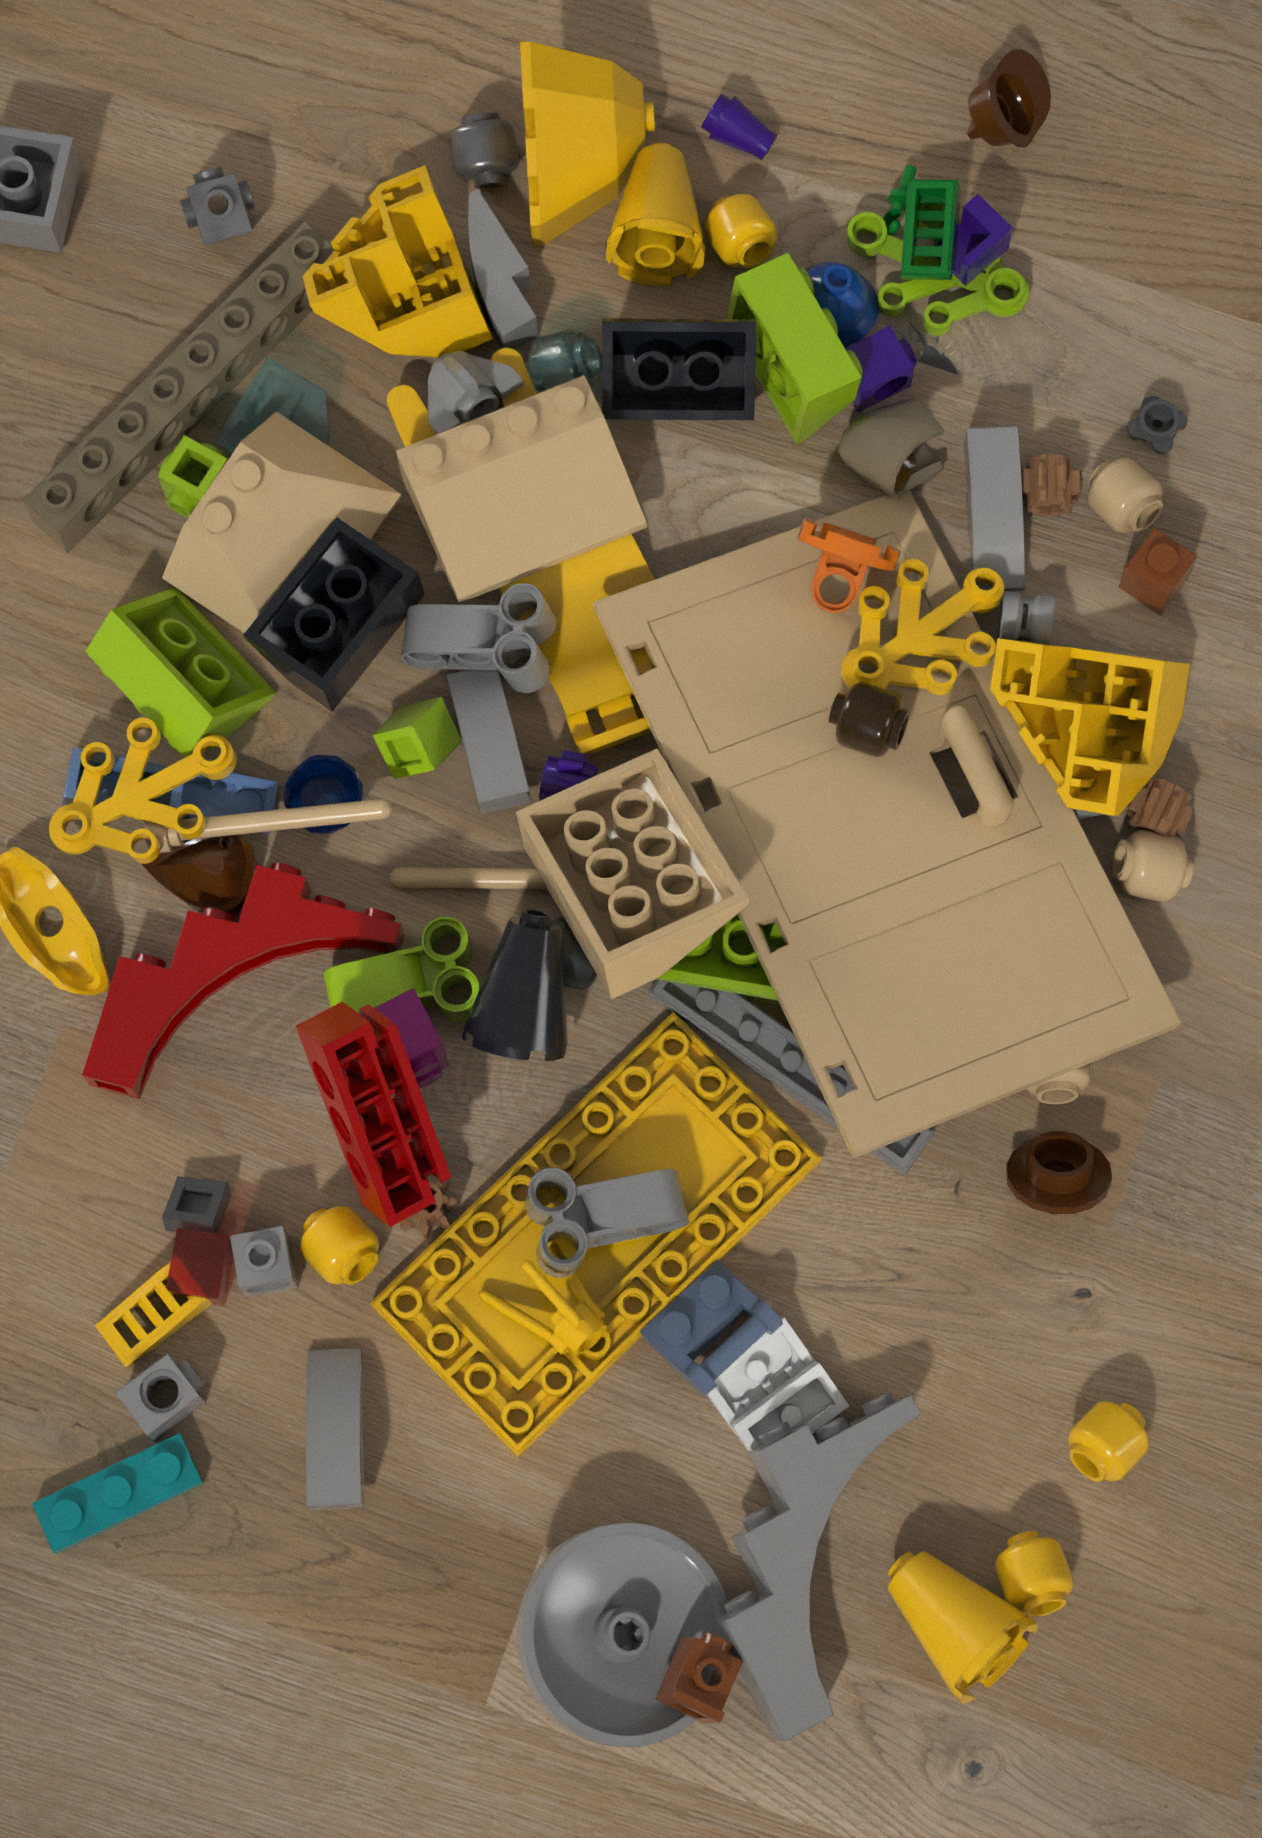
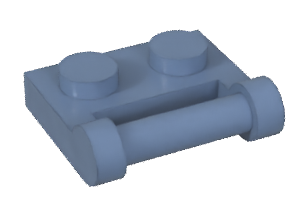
(700, 1318)

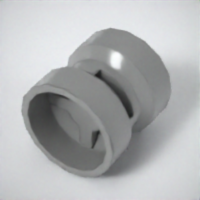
(1037, 622)

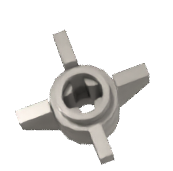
(466, 388)

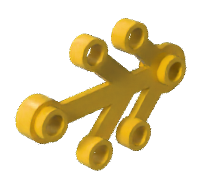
(917, 635)
(134, 797)

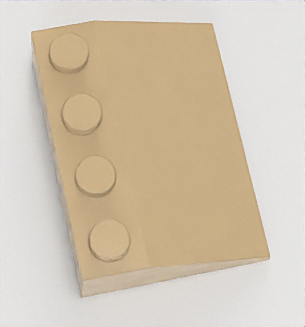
(521, 489)
(631, 870)

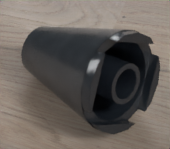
(523, 992)

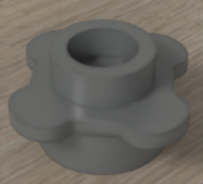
(1157, 410)

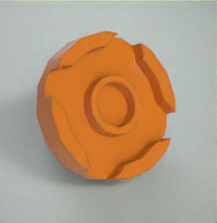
(845, 555)

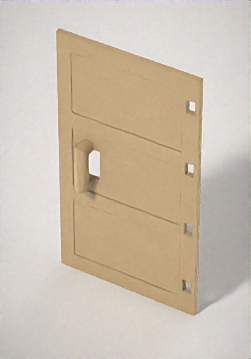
(916, 940)

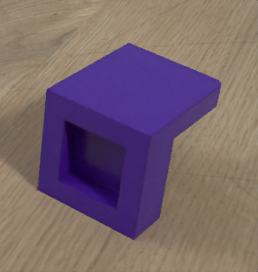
(980, 239)

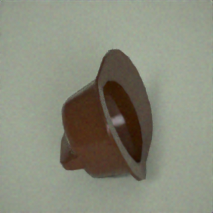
(1010, 102)

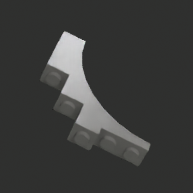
(780, 1554)

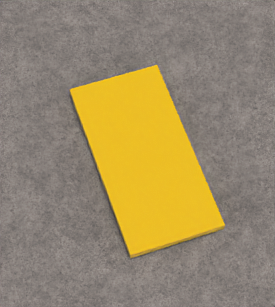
(653, 1112)

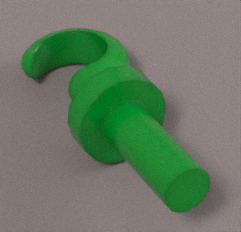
(898, 200)

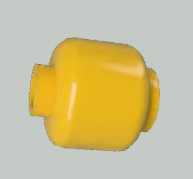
(740, 231)
(339, 1245)
(1108, 1441)
(1034, 1574)

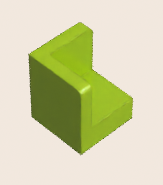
(417, 738)

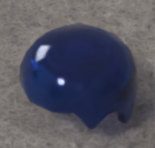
(322, 782)

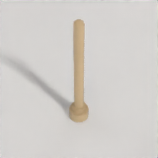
(274, 820)
(467, 878)

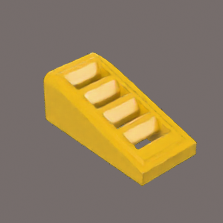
(164, 1328)

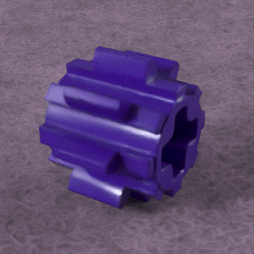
(565, 773)

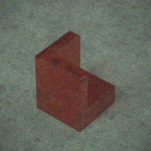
(201, 1265)

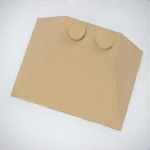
(267, 516)

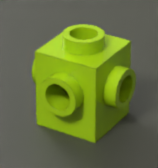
(184, 469)

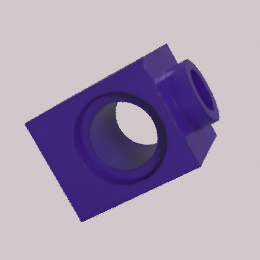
(885, 367)

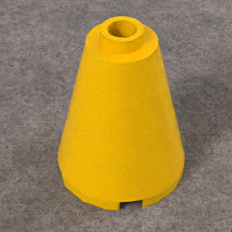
(657, 221)
(958, 1622)

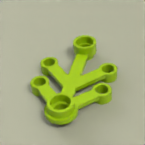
(984, 285)

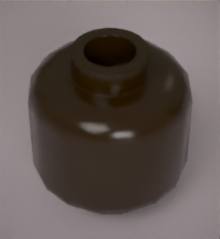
(869, 719)

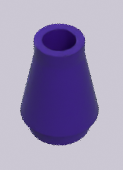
(738, 127)

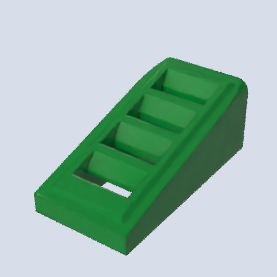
(932, 192)

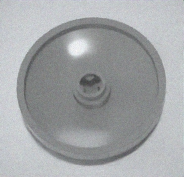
(606, 1627)

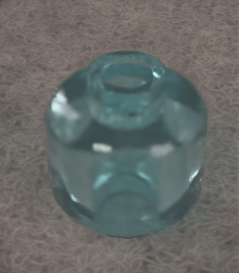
(562, 358)

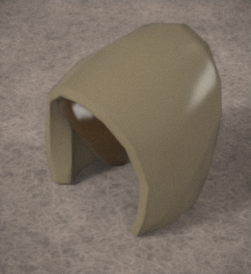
(889, 448)

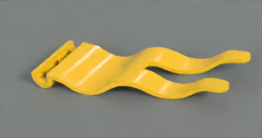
(579, 654)

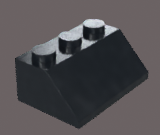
(678, 369)
(335, 613)

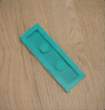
(117, 1493)

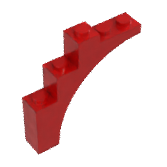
(276, 923)

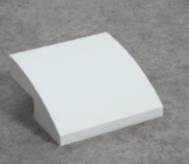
(775, 1385)

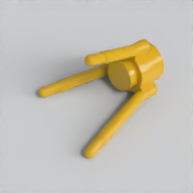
(575, 1324)

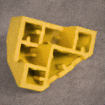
(580, 136)
(400, 275)
(1091, 716)

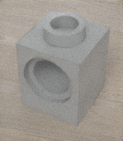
(264, 1261)
(138, 1396)

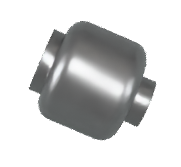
(484, 149)

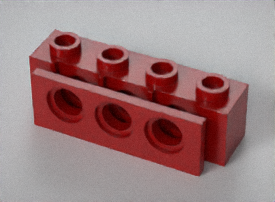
(375, 1109)

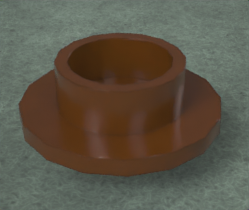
(1059, 1173)

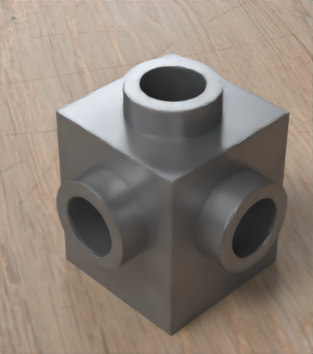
(221, 226)

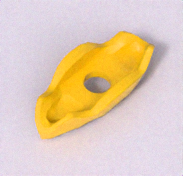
(67, 959)

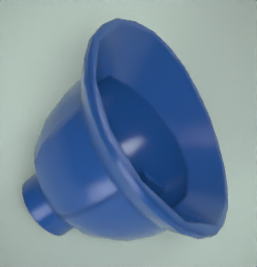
(847, 297)

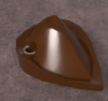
(207, 872)

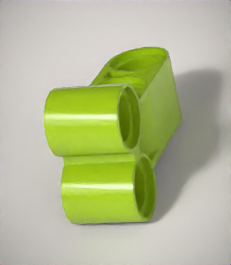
(419, 967)

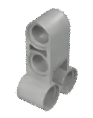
(483, 637)
(603, 1213)

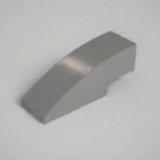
(499, 277)
(995, 504)
(488, 740)
(335, 1429)

